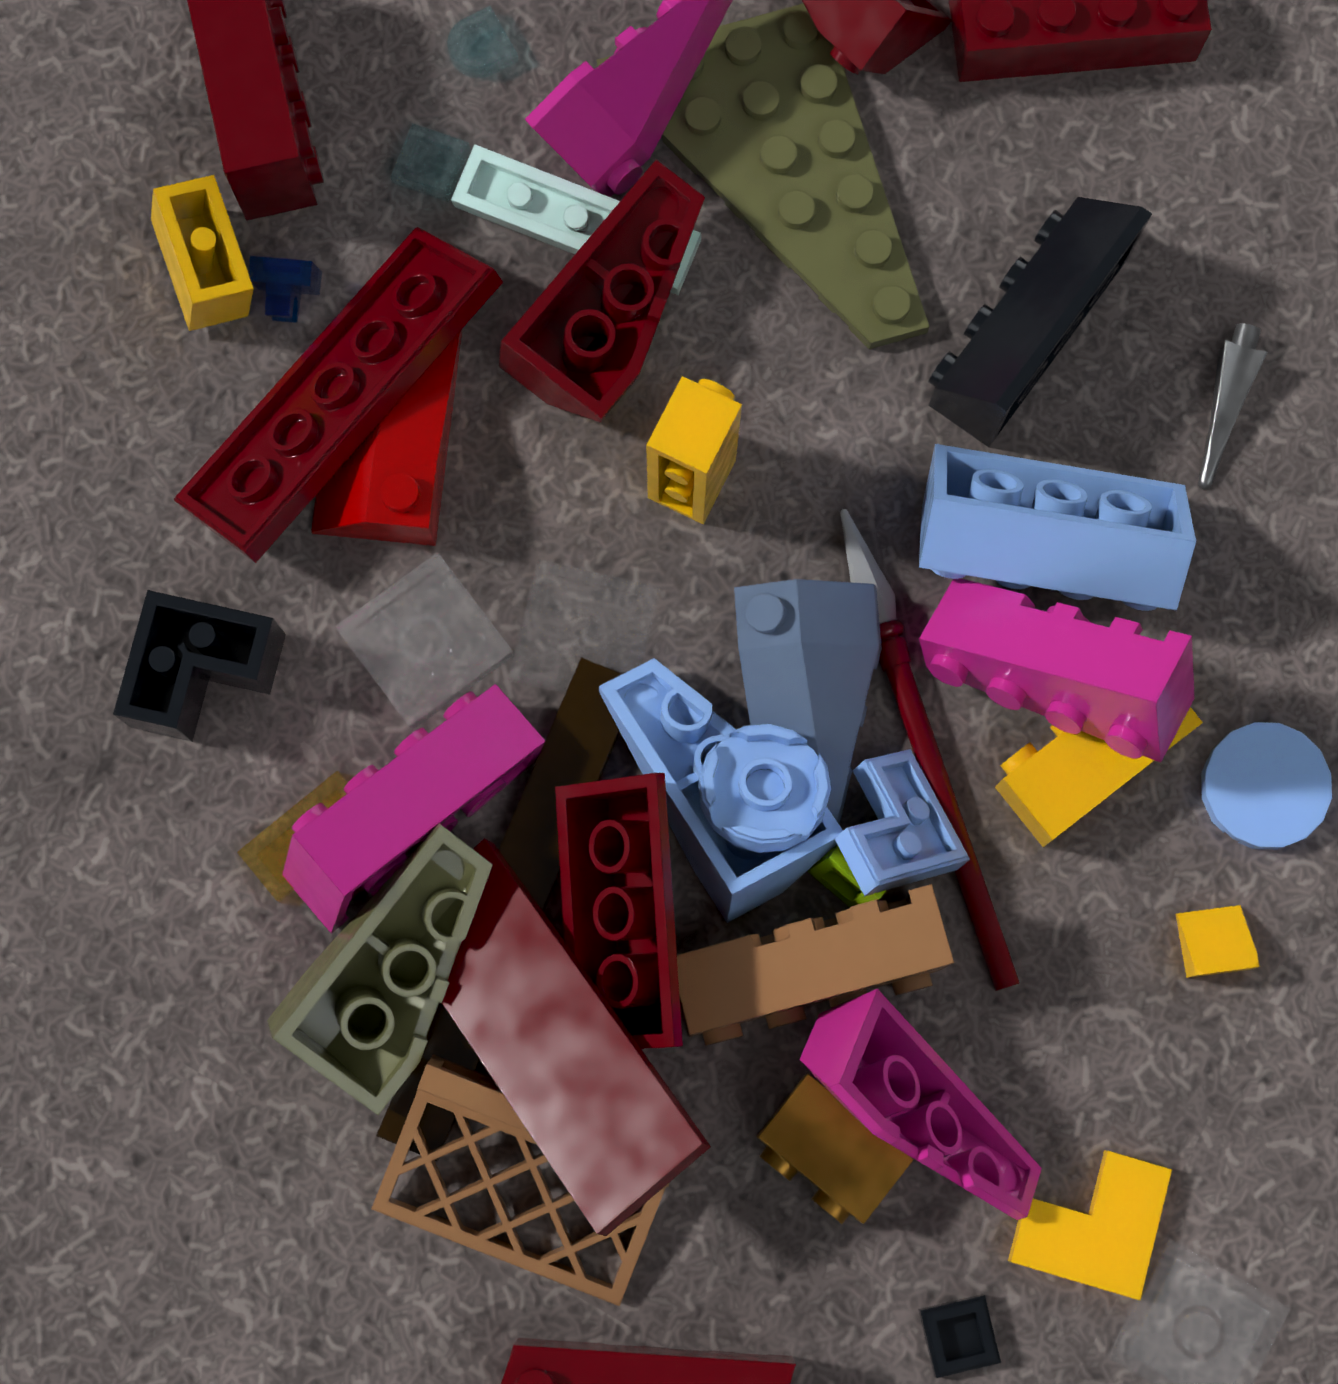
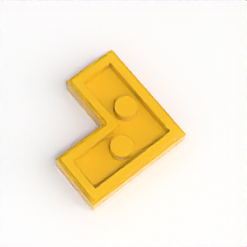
(1111, 1242)

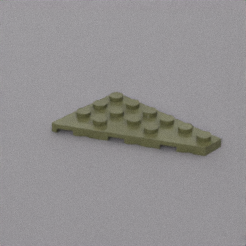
(790, 157)

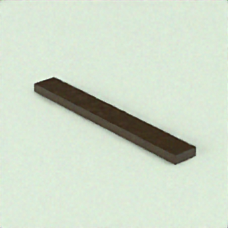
(572, 754)

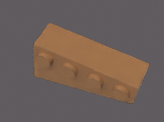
(812, 964)

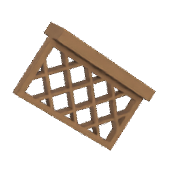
(479, 1098)

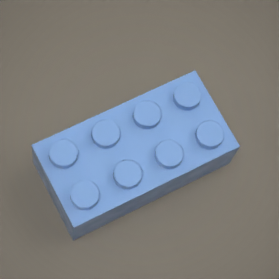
(1056, 528)

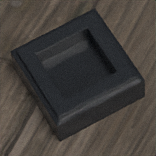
(959, 1336)

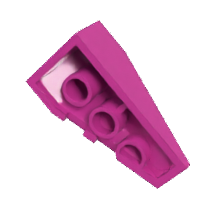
(615, 114)
(917, 1102)

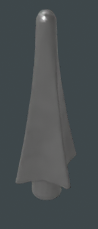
(1235, 374)

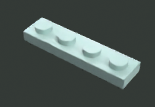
(540, 204)

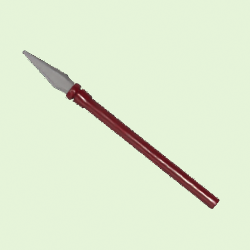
(896, 663)

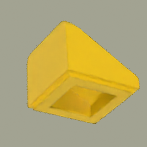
(1216, 941)

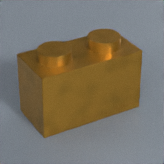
(831, 1150)

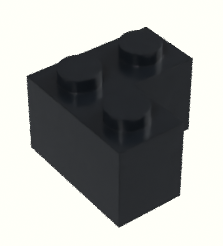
(181, 649)

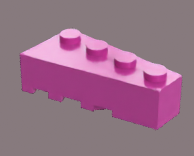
(1063, 666)

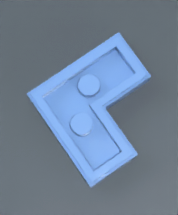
(911, 832)

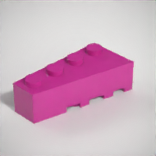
(395, 808)

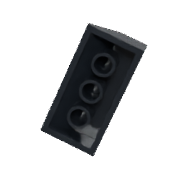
(1036, 314)

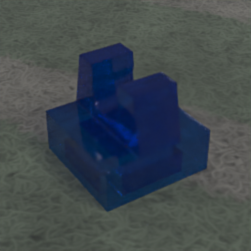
(284, 283)

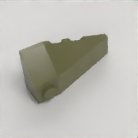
(376, 987)

